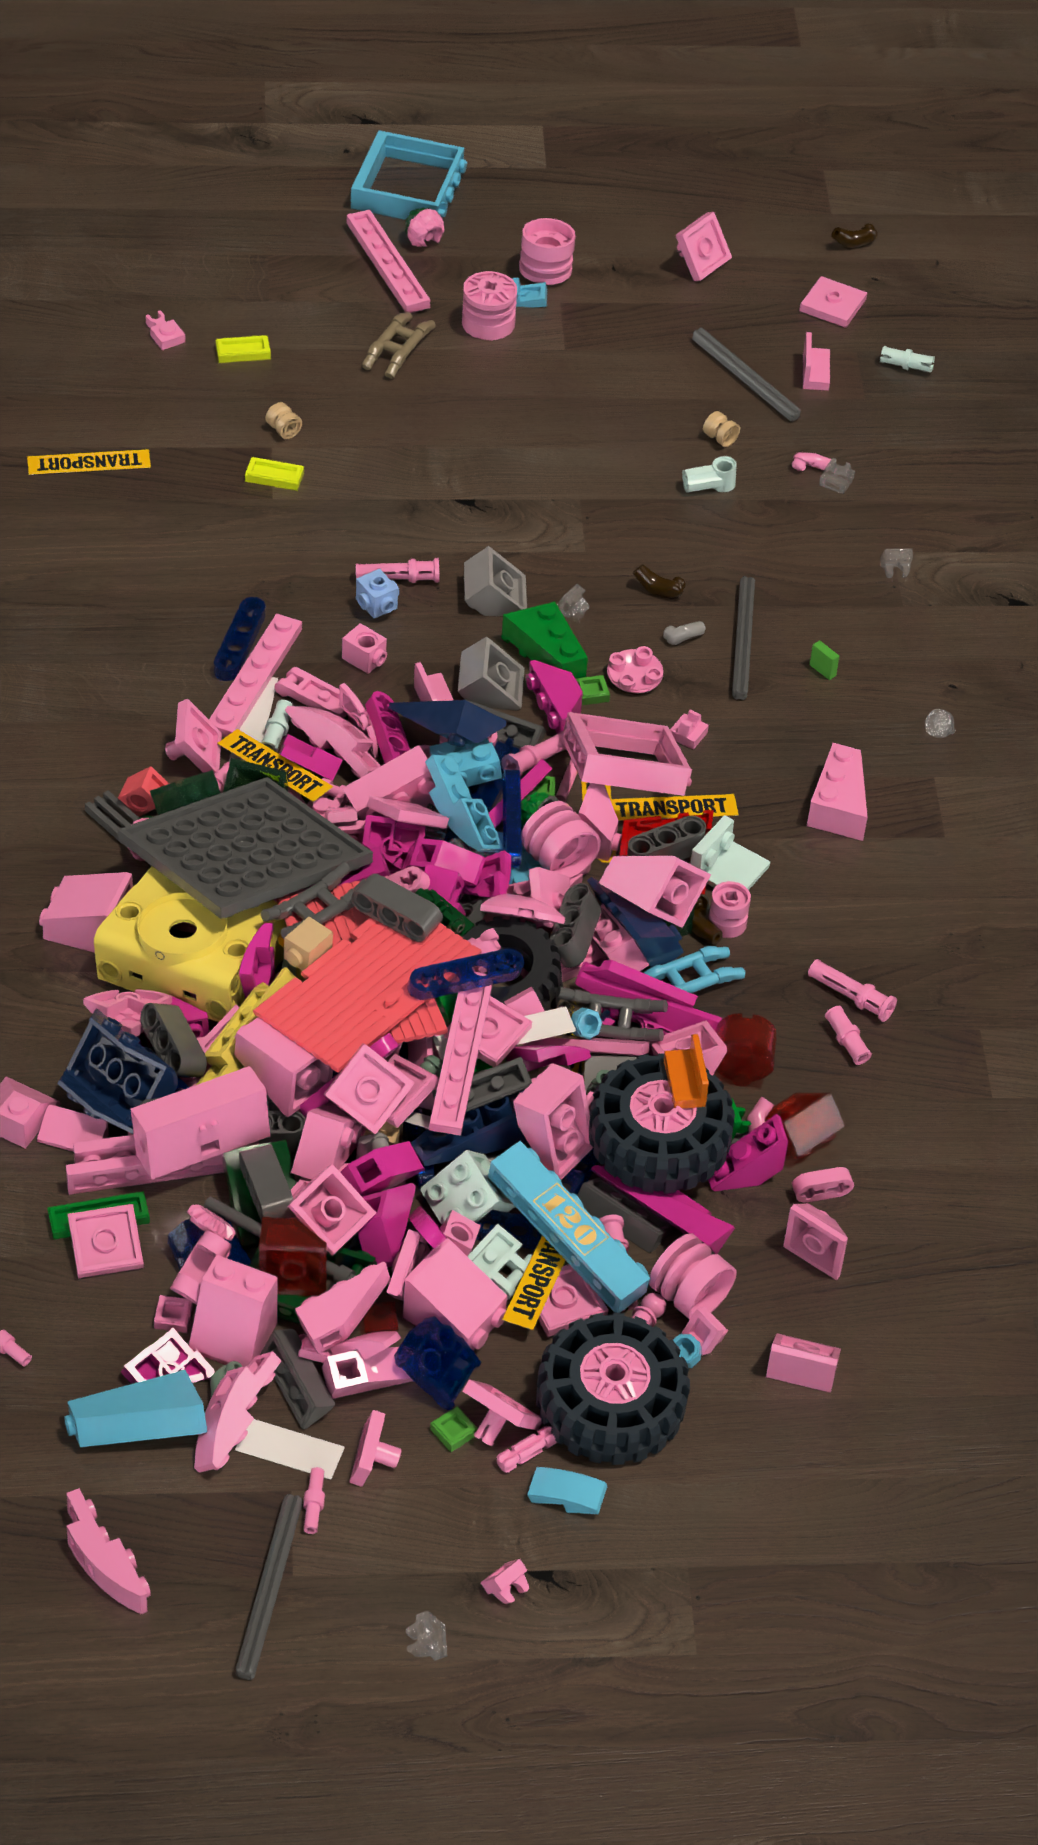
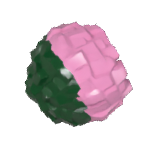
(422, 225)

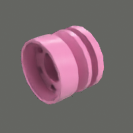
(547, 251)
(489, 305)
(560, 839)
(692, 1276)

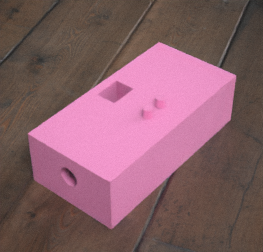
(200, 1122)

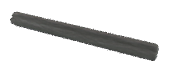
(746, 374)
(743, 638)
(268, 1587)

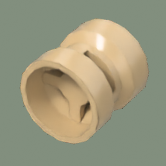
(283, 420)
(723, 430)

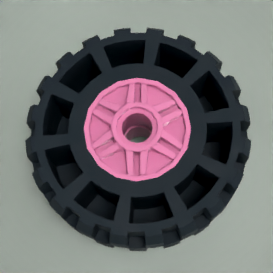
(649, 1139)
(612, 1388)

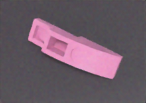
(335, 733)
(228, 1413)
(104, 1559)

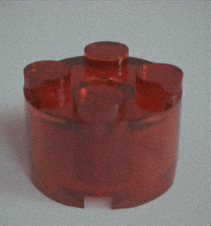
(749, 1048)

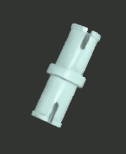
(907, 359)
(277, 726)

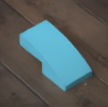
(531, 295)
(573, 1490)

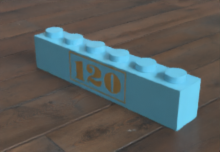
(569, 1227)

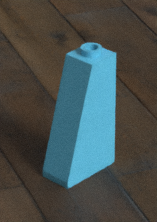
(138, 1412)

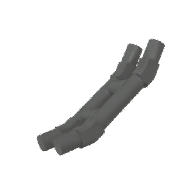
(320, 890)
(625, 1005)

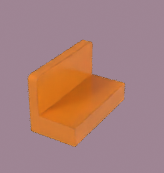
(687, 1075)

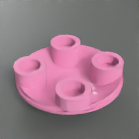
(635, 670)

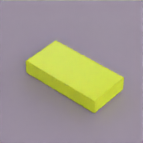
(243, 349)
(274, 473)

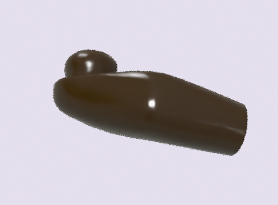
(856, 238)
(658, 585)
(701, 923)

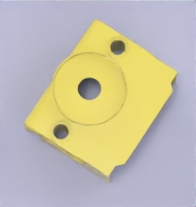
(205, 964)

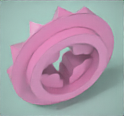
(210, 1221)

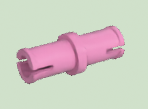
(848, 1035)

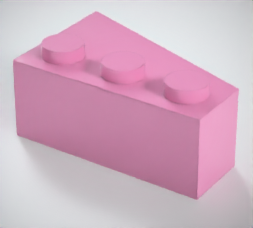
(400, 780)

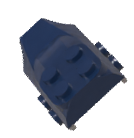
(114, 1073)

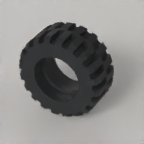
(539, 956)

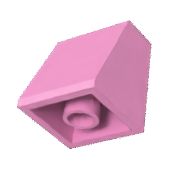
(657, 884)
(82, 906)
(280, 1064)
(455, 1293)
(234, 1312)

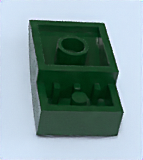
(239, 1194)

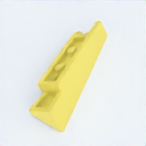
(222, 1050)

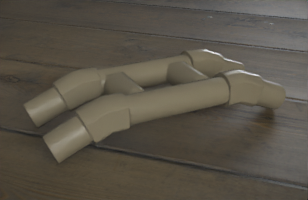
(400, 351)

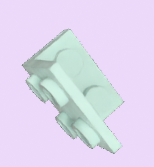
(727, 859)
(465, 1189)

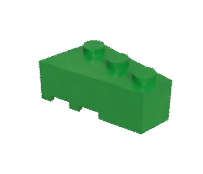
(545, 637)

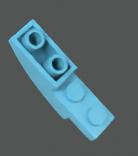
(466, 815)

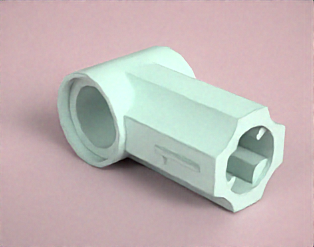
(719, 475)

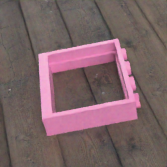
(585, 732)

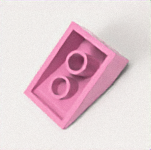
(556, 1118)

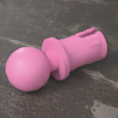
(651, 1307)

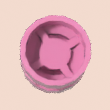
(730, 908)

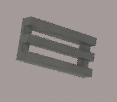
(115, 809)

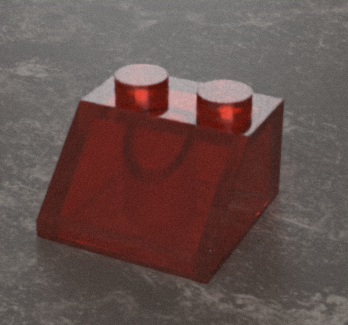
(807, 1121)
(293, 1256)

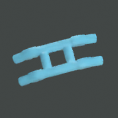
(698, 961)

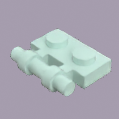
(494, 1253)

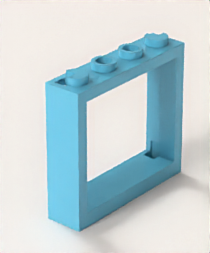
(411, 150)

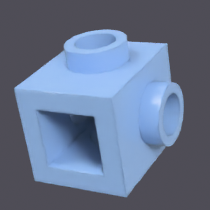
(377, 593)

